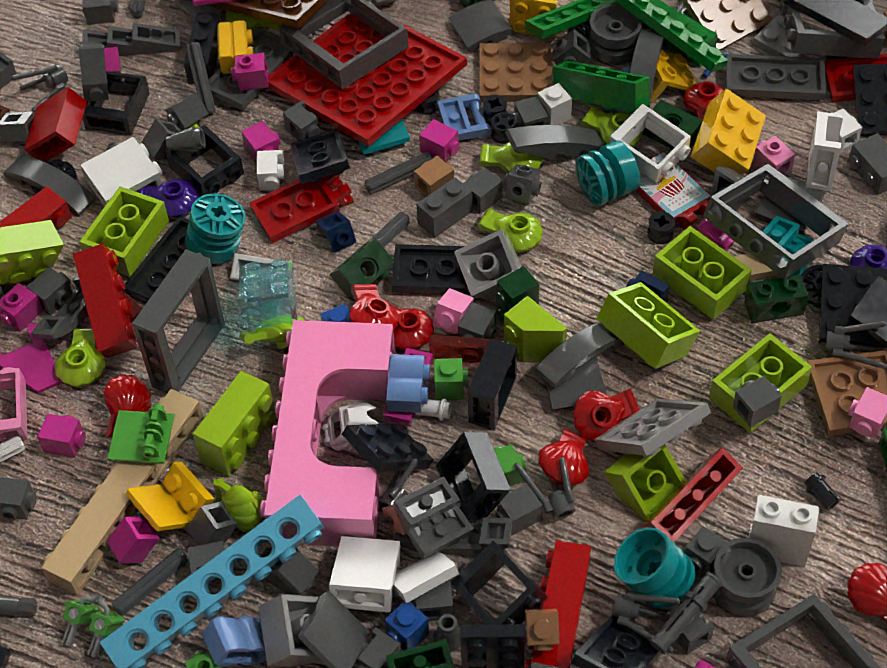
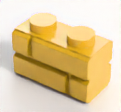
(232, 42)

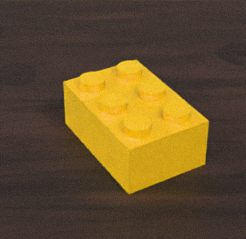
(728, 133)

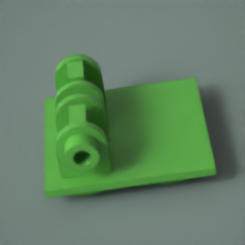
(141, 436)

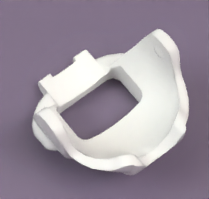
(346, 415)

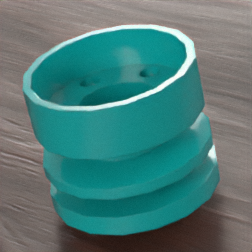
(607, 173)
(215, 227)
(654, 566)

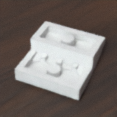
(423, 576)

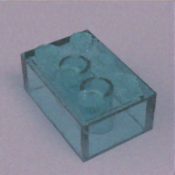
(267, 294)

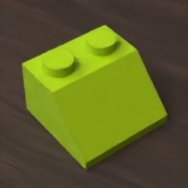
(532, 331)
(645, 481)

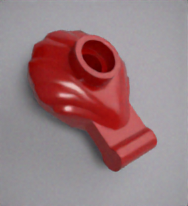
(698, 97)
(370, 307)
(413, 328)
(125, 394)
(600, 412)
(570, 448)
(869, 590)

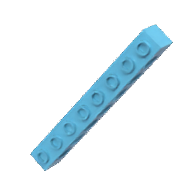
(120, 643)

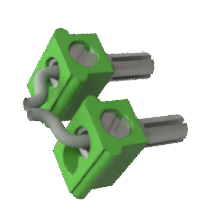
(84, 612)

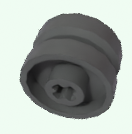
(613, 34)
(748, 576)

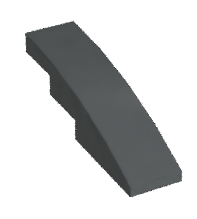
(136, 41)
(554, 139)

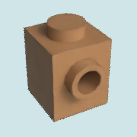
(432, 175)
(542, 628)

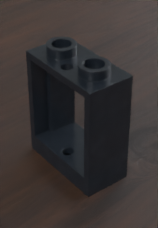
(118, 120)
(214, 180)
(492, 384)
(493, 486)
(482, 570)

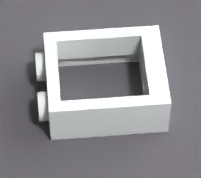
(647, 118)

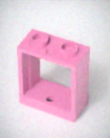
(17, 426)

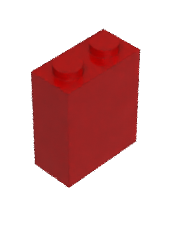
(55, 125)

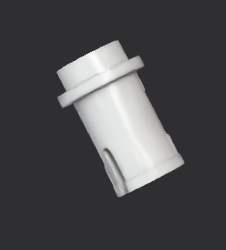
(437, 408)

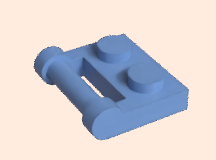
(454, 115)

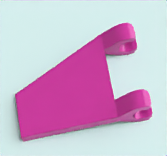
(34, 363)

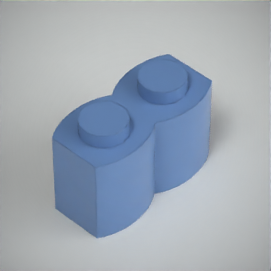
(406, 383)
(235, 641)

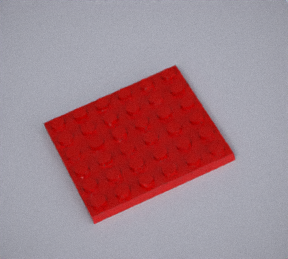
(378, 98)

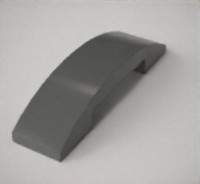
(647, 55)
(43, 174)
(67, 318)
(575, 351)
(483, 534)

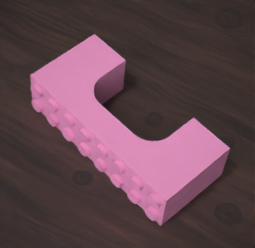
(322, 368)

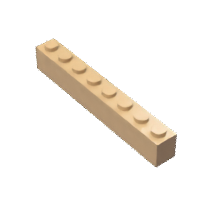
(86, 541)

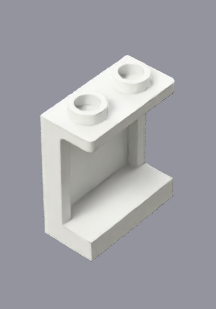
(824, 151)
(121, 166)
(785, 527)
(365, 573)

